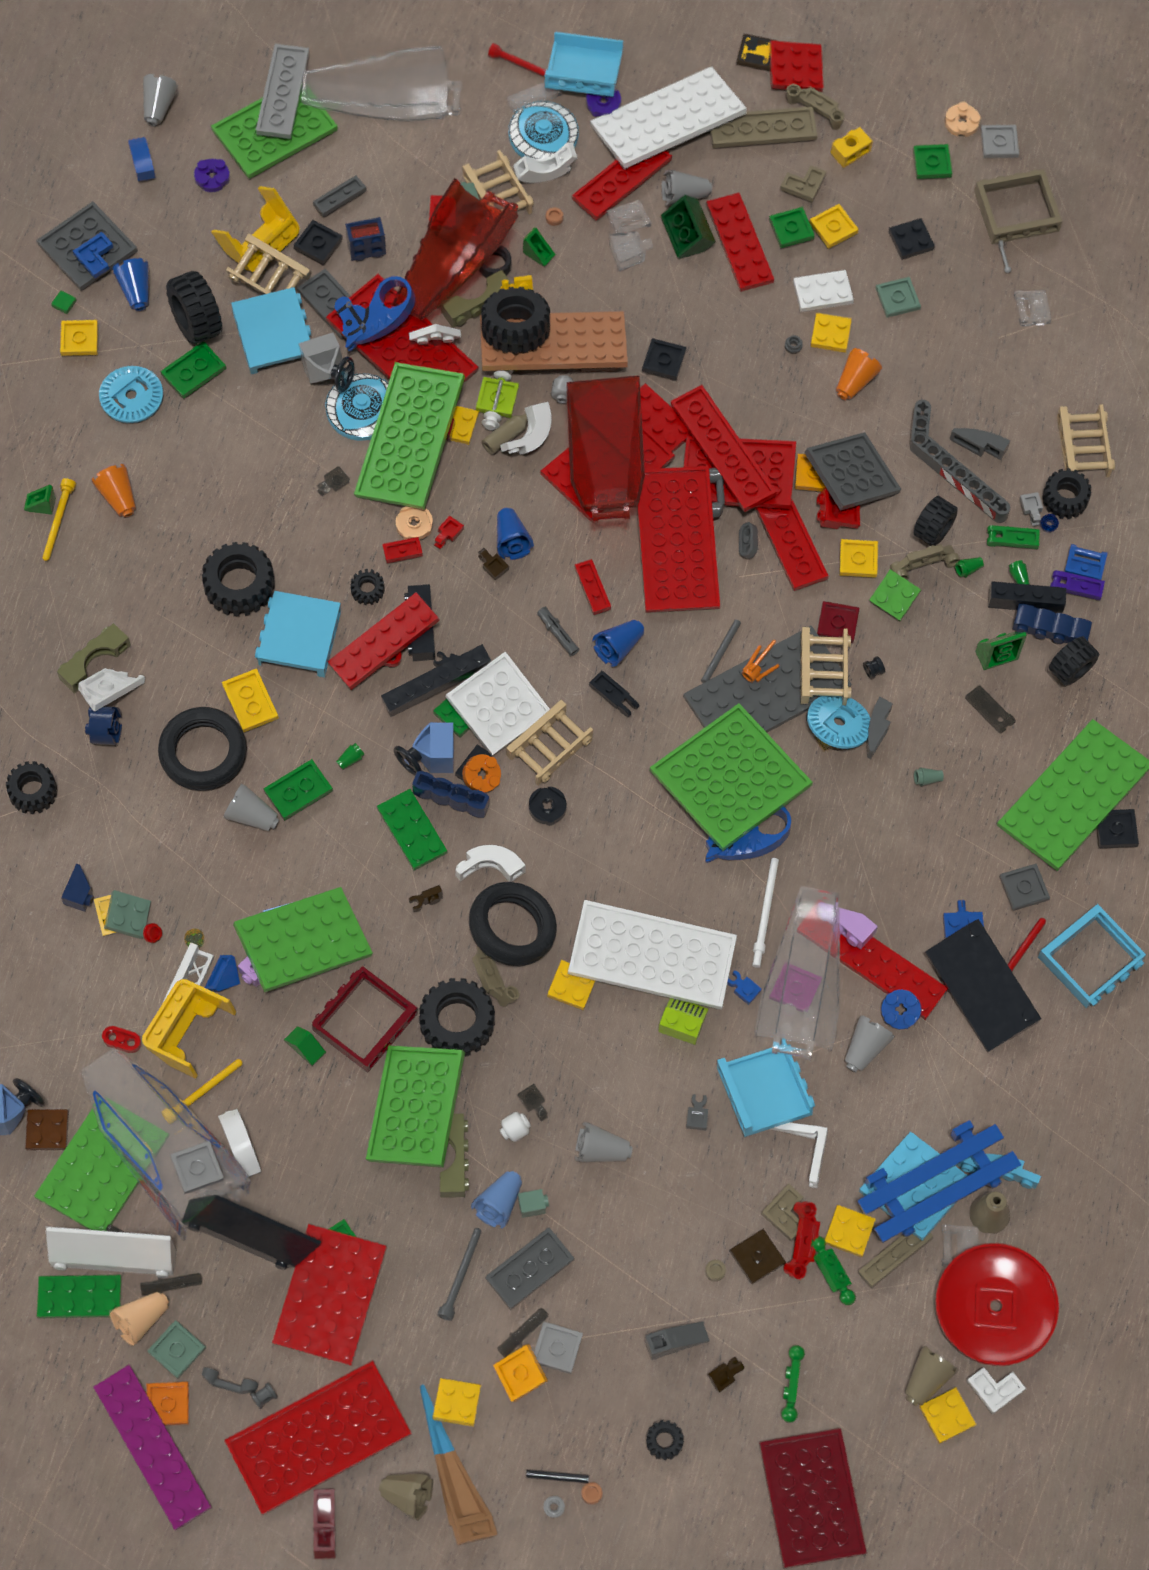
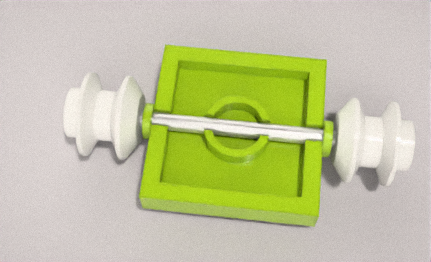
(497, 398)

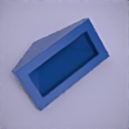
(224, 974)

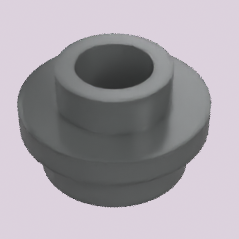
(793, 340)

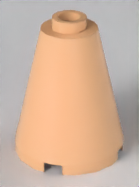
(138, 1316)

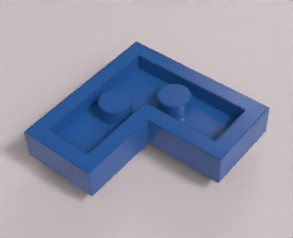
(90, 254)

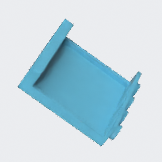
(584, 64)
(271, 327)
(299, 632)
(765, 1090)

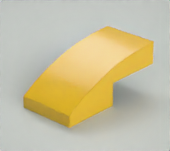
(102, 908)

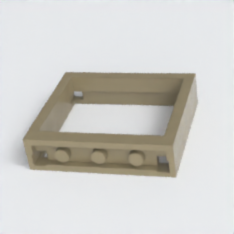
(1020, 230)

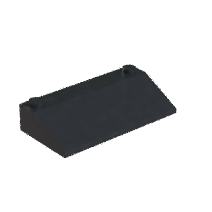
(983, 985)
(249, 1231)

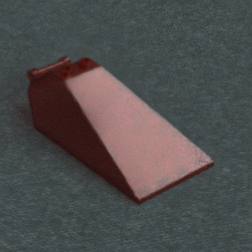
(606, 445)

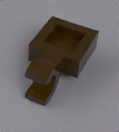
(495, 565)
(429, 896)
(723, 1375)

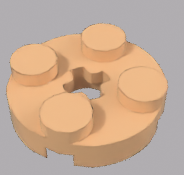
(964, 111)
(409, 531)

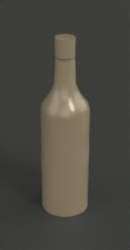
(505, 433)

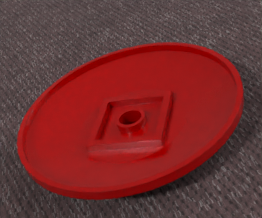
(1004, 1276)

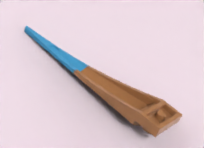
(463, 1504)

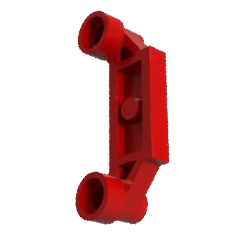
(807, 1231)

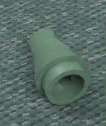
(927, 776)

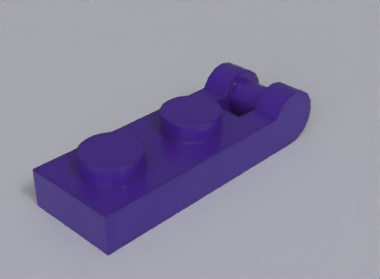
(1078, 584)

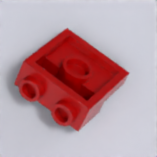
(832, 517)

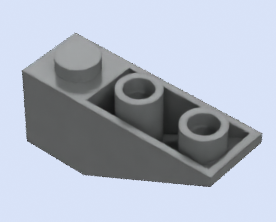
(675, 1339)

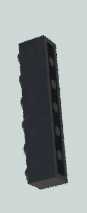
(435, 680)

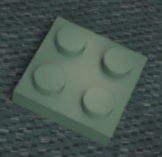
(127, 914)

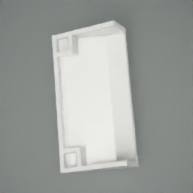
(111, 1251)

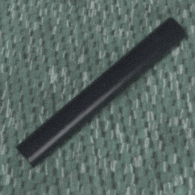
(557, 1476)

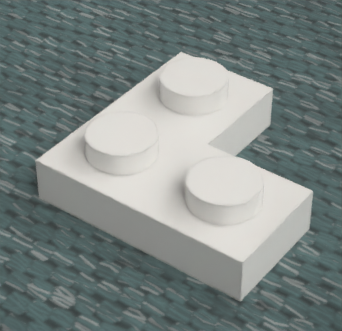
(435, 332)
(995, 1394)

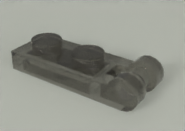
(989, 709)

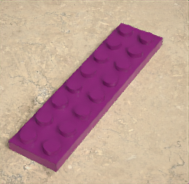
(152, 1447)

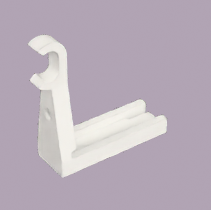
(810, 1132)

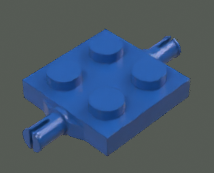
(957, 920)

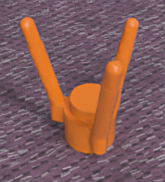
(752, 670)

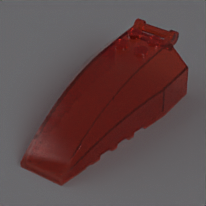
(456, 245)

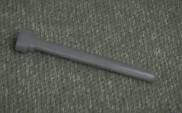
(446, 1311)

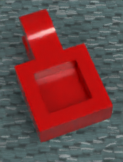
(448, 530)

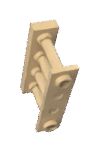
(471, 176)
(268, 255)
(1070, 450)
(808, 674)
(531, 737)

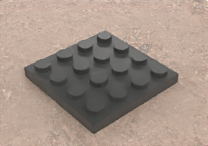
(76, 231)
(852, 471)

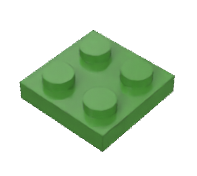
(895, 595)

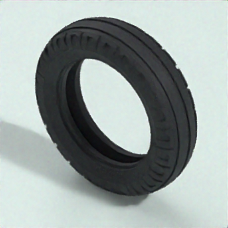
(202, 779)
(499, 949)

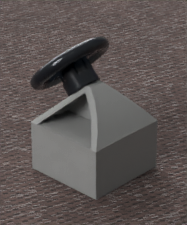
(324, 361)

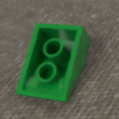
(1000, 650)

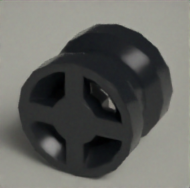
(874, 667)

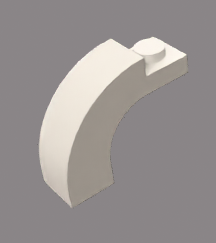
(548, 168)
(538, 428)
(491, 856)
(239, 1141)

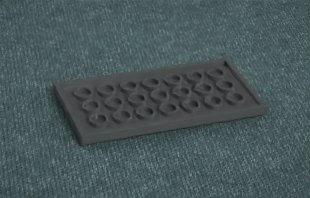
(774, 697)

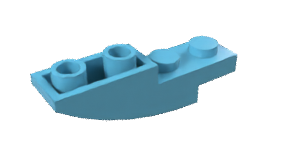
(1024, 1177)

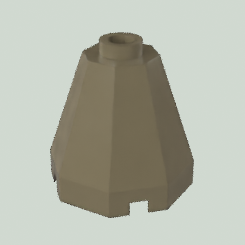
(408, 1493)

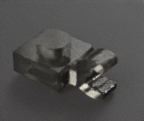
(334, 479)
(533, 1099)

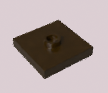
(757, 1256)

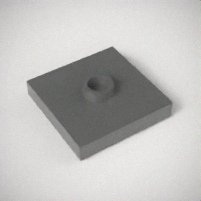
(1024, 887)

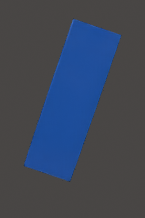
(141, 159)

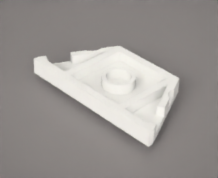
(107, 686)

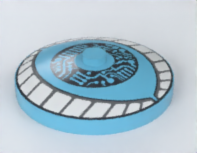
(542, 129)
(356, 409)

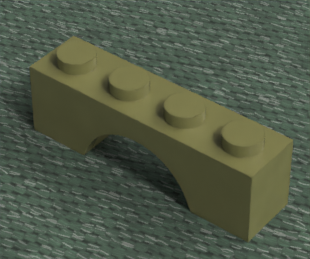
(459, 310)
(109, 642)
(453, 1179)

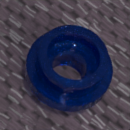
(1049, 518)

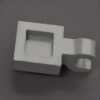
(1032, 505)

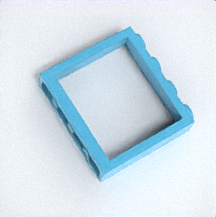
(1116, 933)

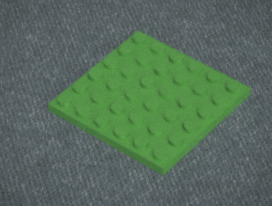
(731, 776)

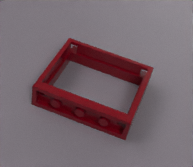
(388, 1038)

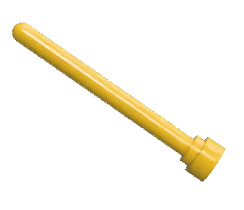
(67, 487)
(213, 1082)

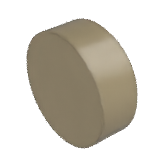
(715, 1270)

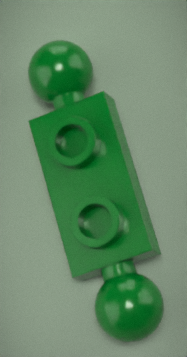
(833, 1271)
(789, 1413)

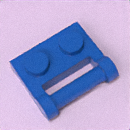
(1083, 566)

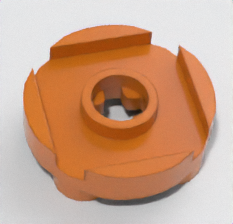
(491, 768)

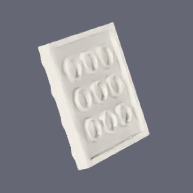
(497, 703)

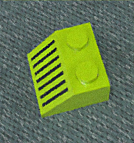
(683, 1020)

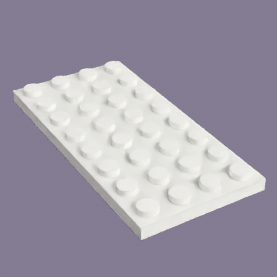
(668, 117)
(652, 954)

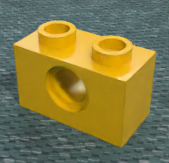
(860, 143)

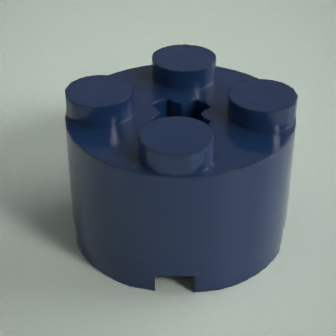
(104, 726)

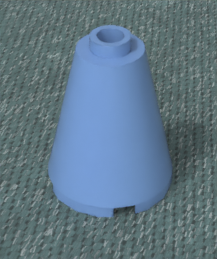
(498, 1200)

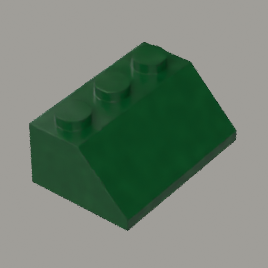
(687, 227)

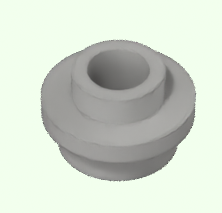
(554, 1500)

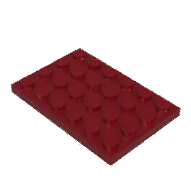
(812, 1498)

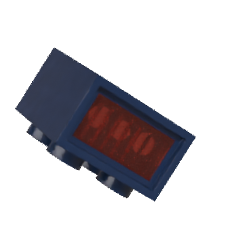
(365, 239)

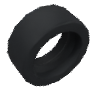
(504, 253)

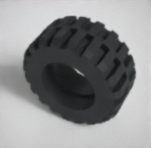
(194, 307)
(515, 336)
(238, 557)
(453, 993)

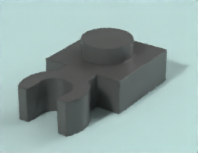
(697, 1115)

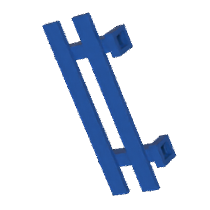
(970, 1147)

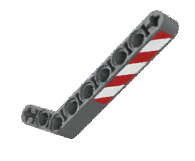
(996, 508)

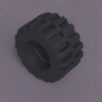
(1069, 481)
(935, 521)
(1074, 660)
(24, 775)

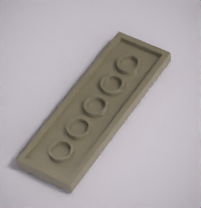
(766, 128)

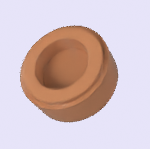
(554, 216)
(591, 1493)

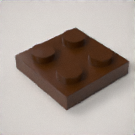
(47, 1129)

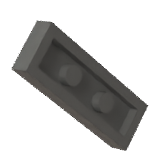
(339, 196)

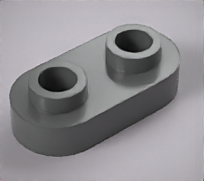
(748, 540)

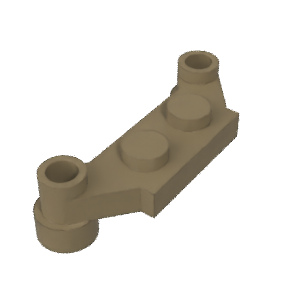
(819, 102)
(924, 557)
(492, 980)

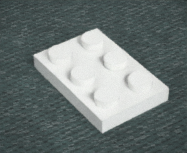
(823, 291)

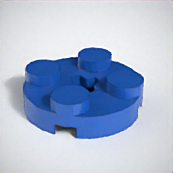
(894, 1000)

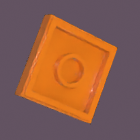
(170, 1401)

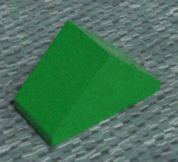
(537, 248)
(41, 500)
(305, 1045)

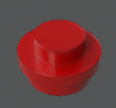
(152, 932)

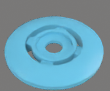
(126, 379)
(846, 736)

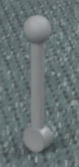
(1007, 269)

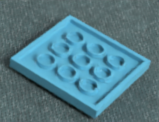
(906, 1157)

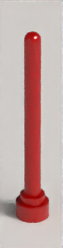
(496, 52)
(1026, 943)

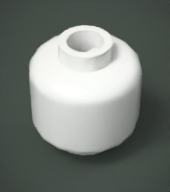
(515, 1126)

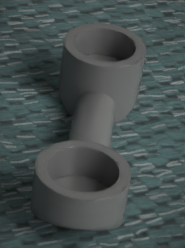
(715, 477)
(246, 1387)

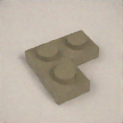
(804, 188)
(780, 1212)

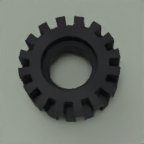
(371, 577)
(664, 1427)

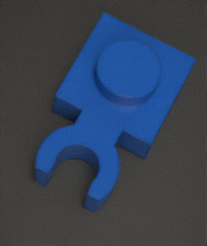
(745, 989)

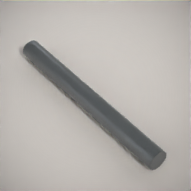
(721, 650)

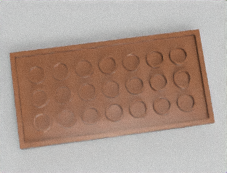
(572, 343)

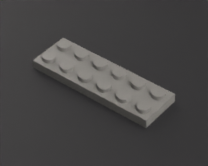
(282, 91)

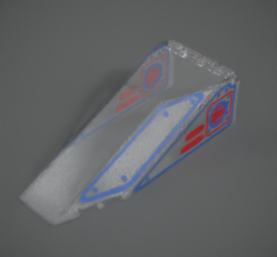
(149, 1123)

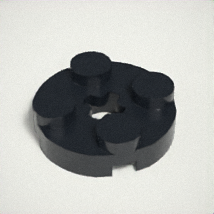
(546, 795)

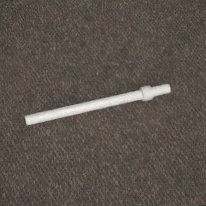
(759, 946)

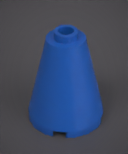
(134, 282)
(512, 536)
(616, 642)

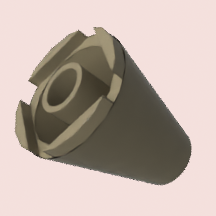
(990, 1213)
(928, 1376)

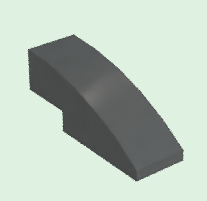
(980, 441)
(878, 725)

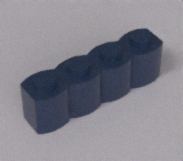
(1051, 625)
(446, 793)

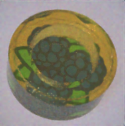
(194, 936)

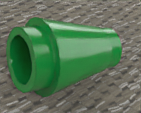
(968, 566)
(1019, 572)
(350, 756)

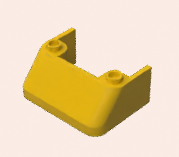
(277, 230)
(175, 1017)

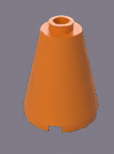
(857, 373)
(116, 489)

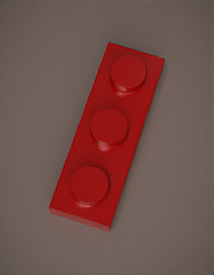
(592, 587)

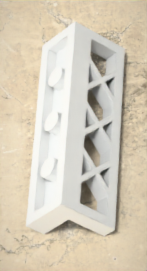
(187, 963)

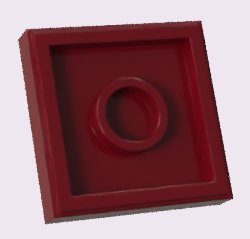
(836, 618)

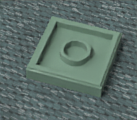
(898, 297)
(176, 1349)

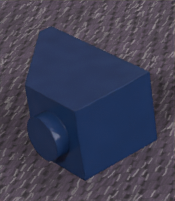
(77, 891)

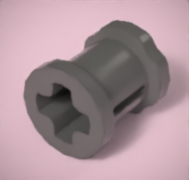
(263, 1396)

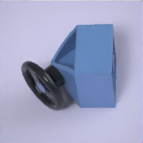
(433, 747)
(13, 1106)

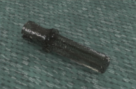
(170, 1284)
(522, 1332)

